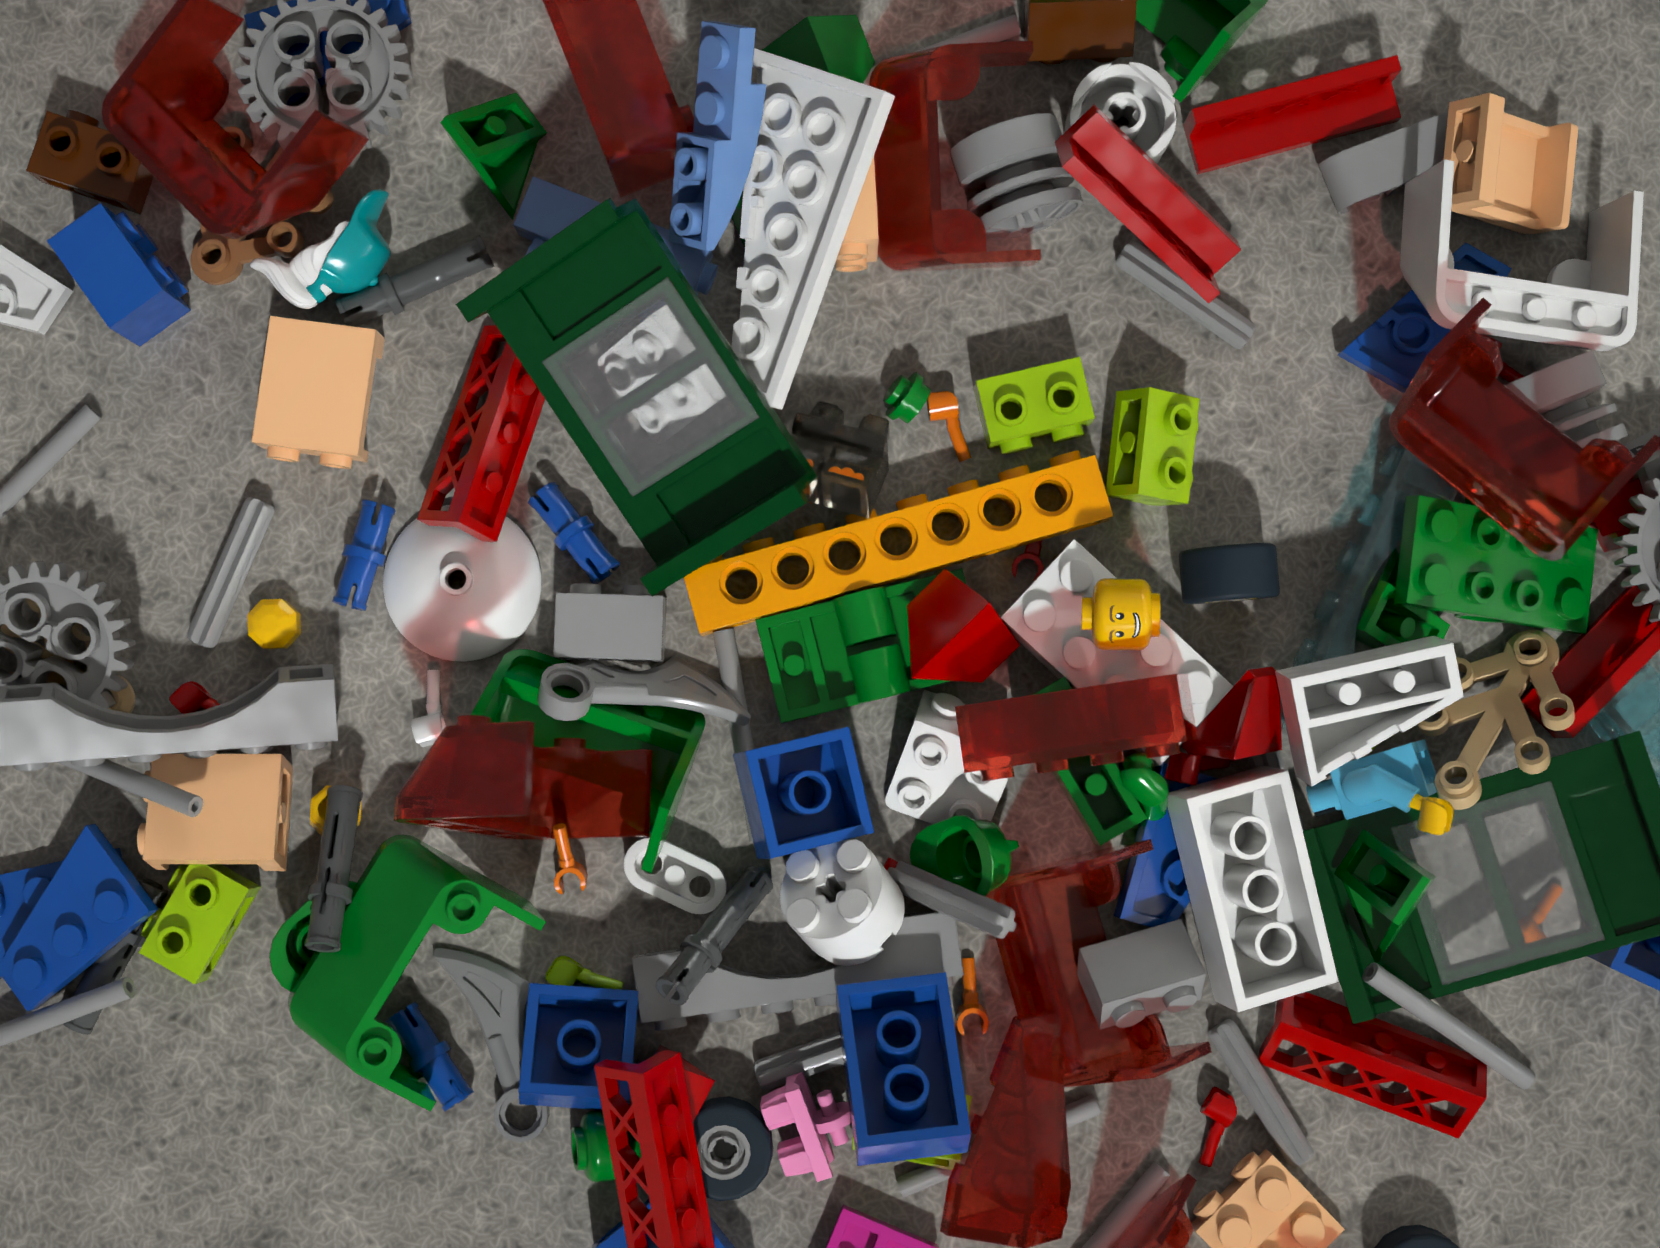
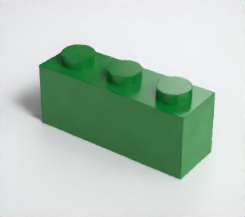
(1097, 792)

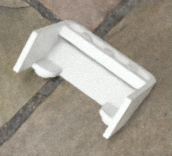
(1580, 305)

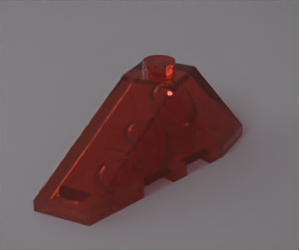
(1018, 1166)

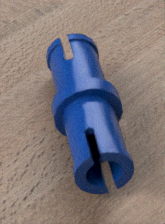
(574, 533)
(363, 555)
(430, 1056)

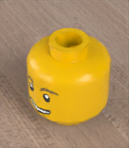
(1122, 614)

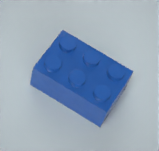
(902, 1069)

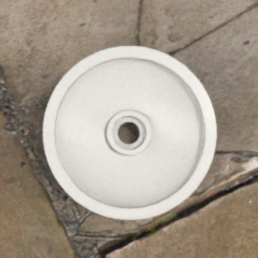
(466, 622)

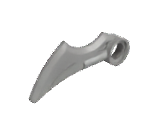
(668, 685)
(499, 1005)

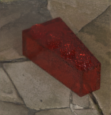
(1076, 724)

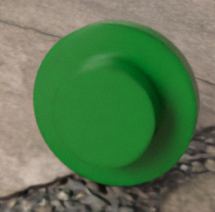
(906, 397)

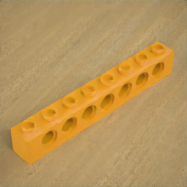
(1083, 506)

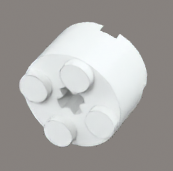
(1135, 94)
(841, 901)

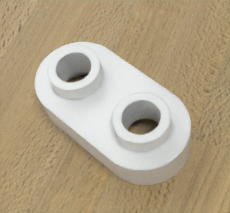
(675, 876)

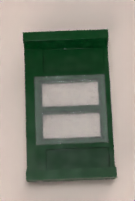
(647, 388)
(1521, 880)

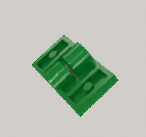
(1475, 569)
(842, 651)

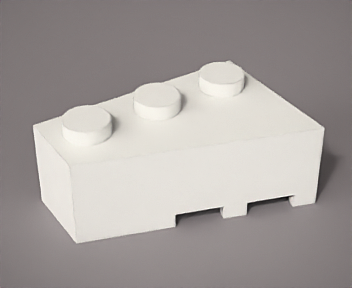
(1362, 698)

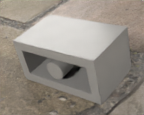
(609, 625)
(1141, 975)

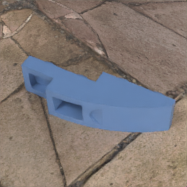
(719, 152)

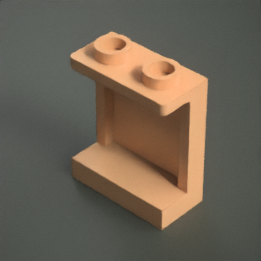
(1509, 166)
(316, 391)
(241, 814)

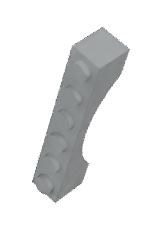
(54, 725)
(921, 947)

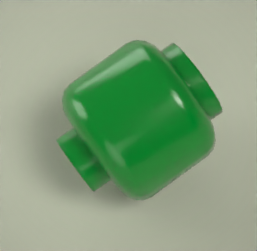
(591, 1147)

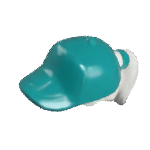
(340, 264)

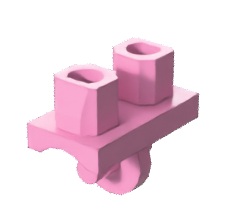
(812, 1148)

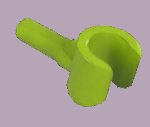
(566, 971)

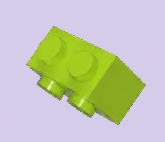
(1033, 405)
(1152, 446)
(197, 919)

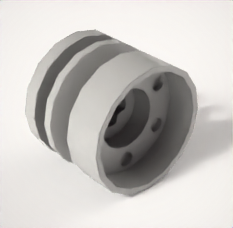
(1012, 166)
(1561, 396)

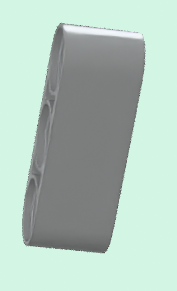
(1384, 163)

